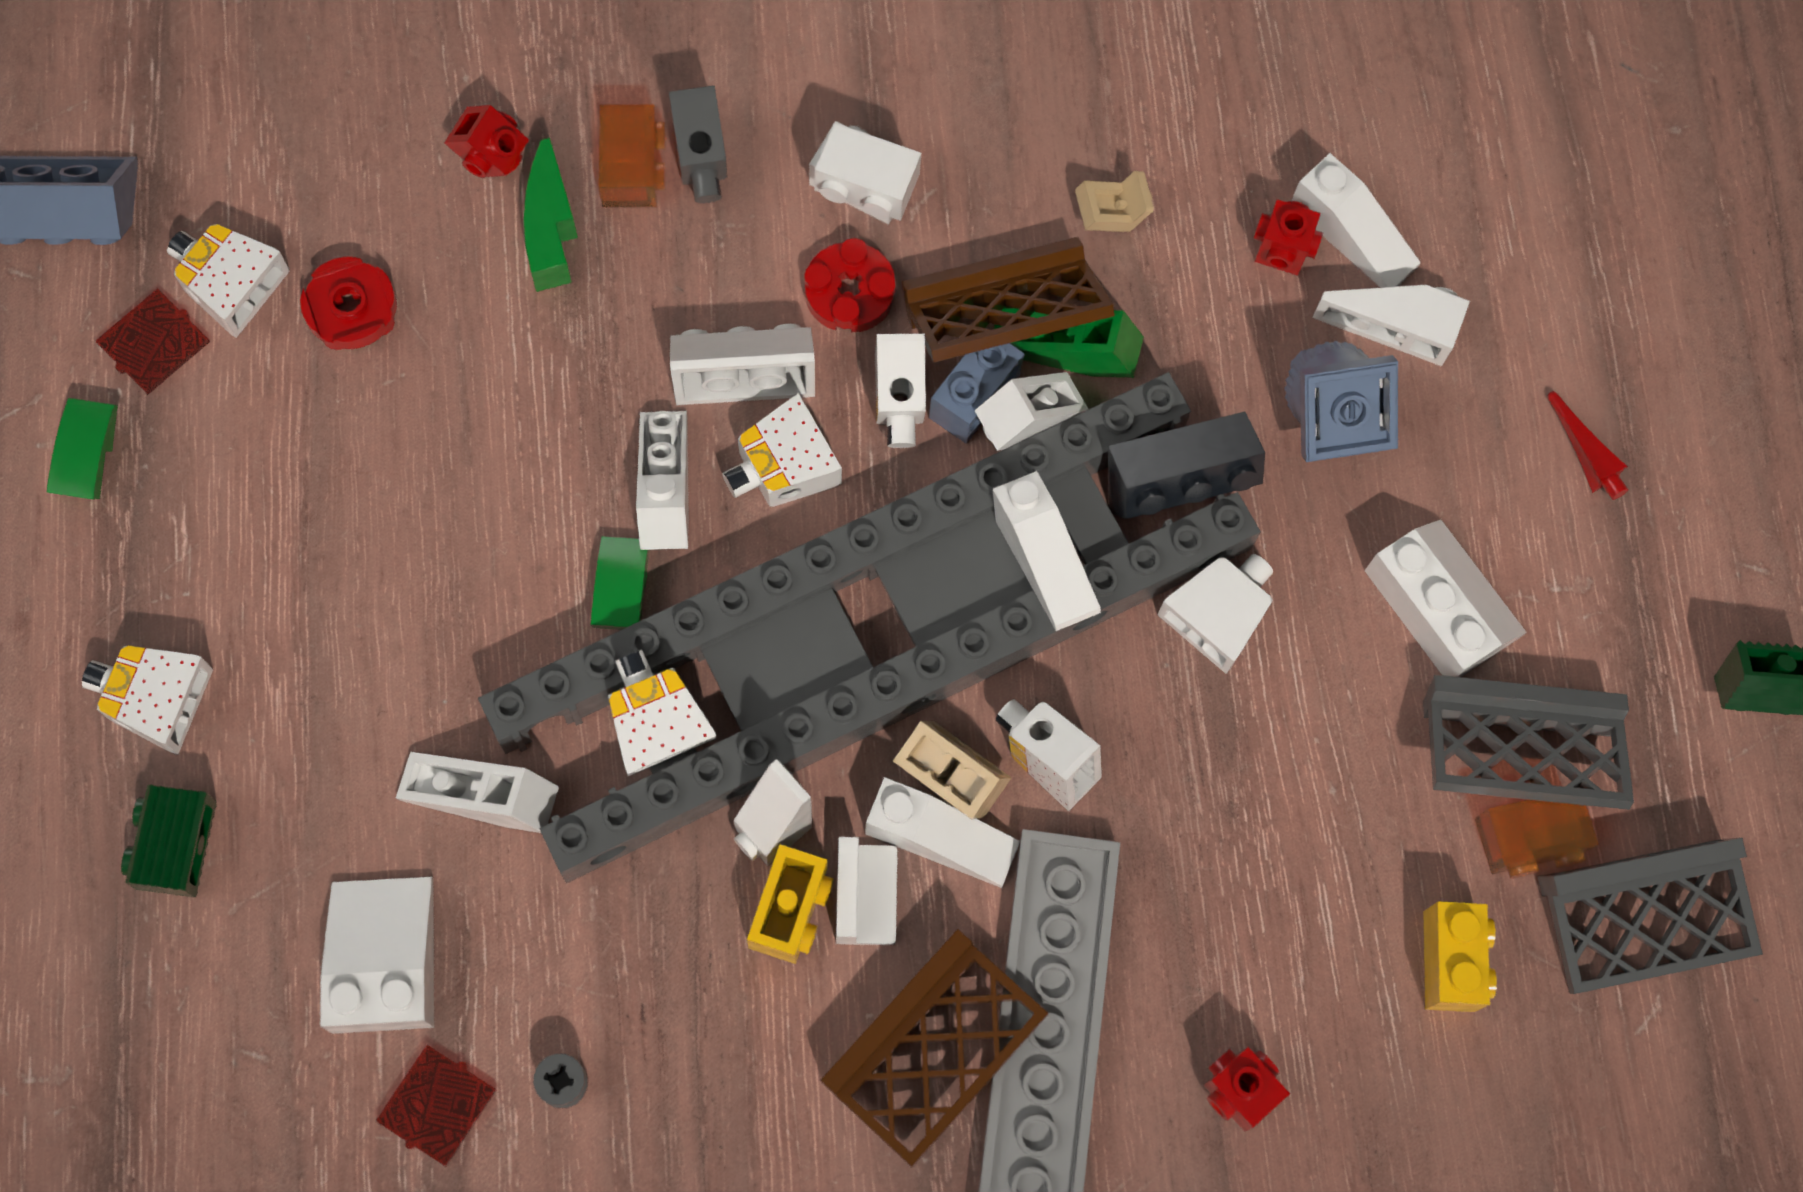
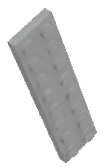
(1060, 960)

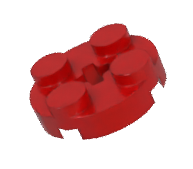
(849, 261)
(358, 327)

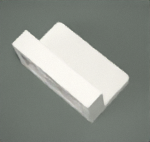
(866, 893)

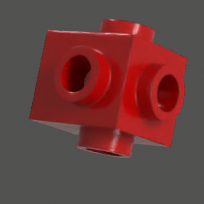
(487, 141)
(1287, 236)
(1263, 1087)

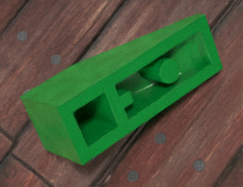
(1092, 349)

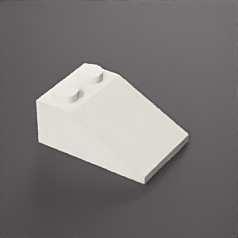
(378, 956)

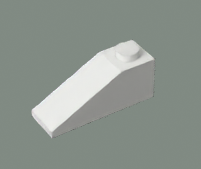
(1356, 223)
(1407, 318)
(1044, 550)
(478, 791)
(773, 815)
(940, 833)

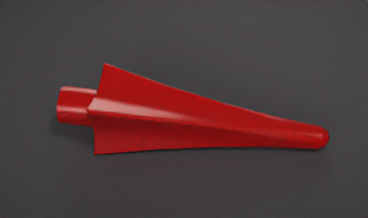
(1598, 462)

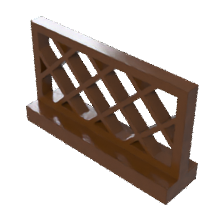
(1011, 280)
(902, 1016)

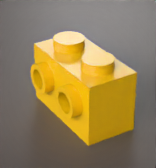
(787, 905)
(1458, 957)

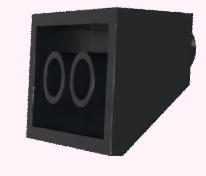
(1184, 466)

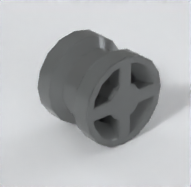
(567, 1091)

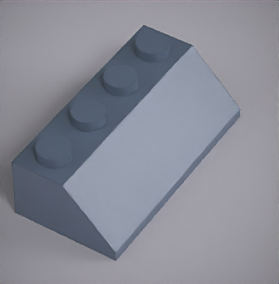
(66, 198)

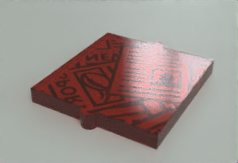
(152, 341)
(436, 1105)

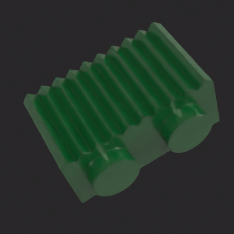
(1762, 679)
(169, 841)

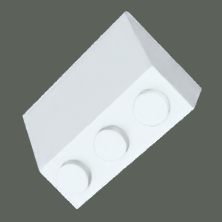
(742, 364)
(1443, 599)

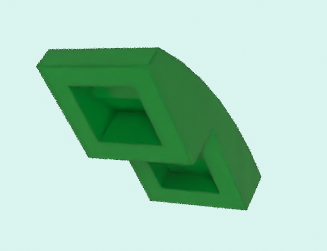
(80, 448)
(619, 583)

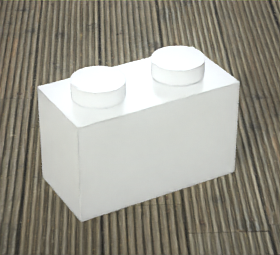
(867, 172)
(1029, 407)

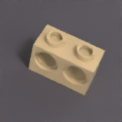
(952, 769)

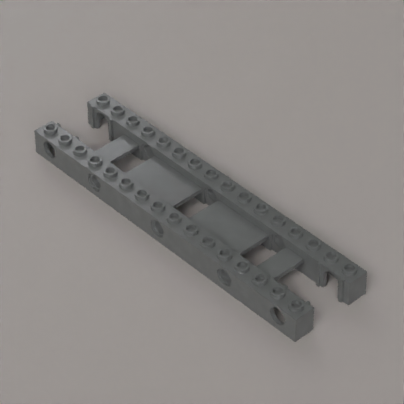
(795, 660)

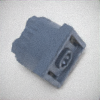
(1343, 401)

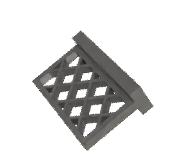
(1526, 711)
(1640, 872)

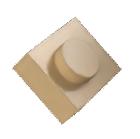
(1115, 204)

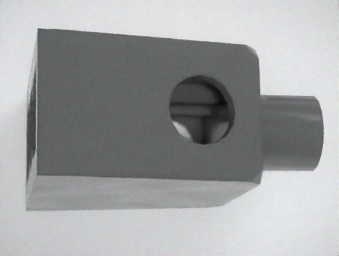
(699, 141)

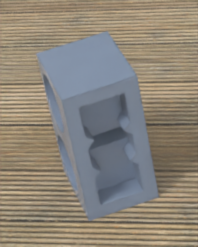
(970, 385)

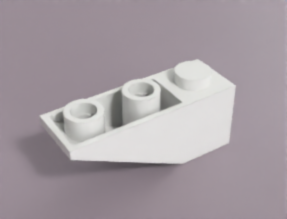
(663, 481)

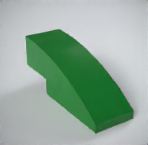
(547, 221)

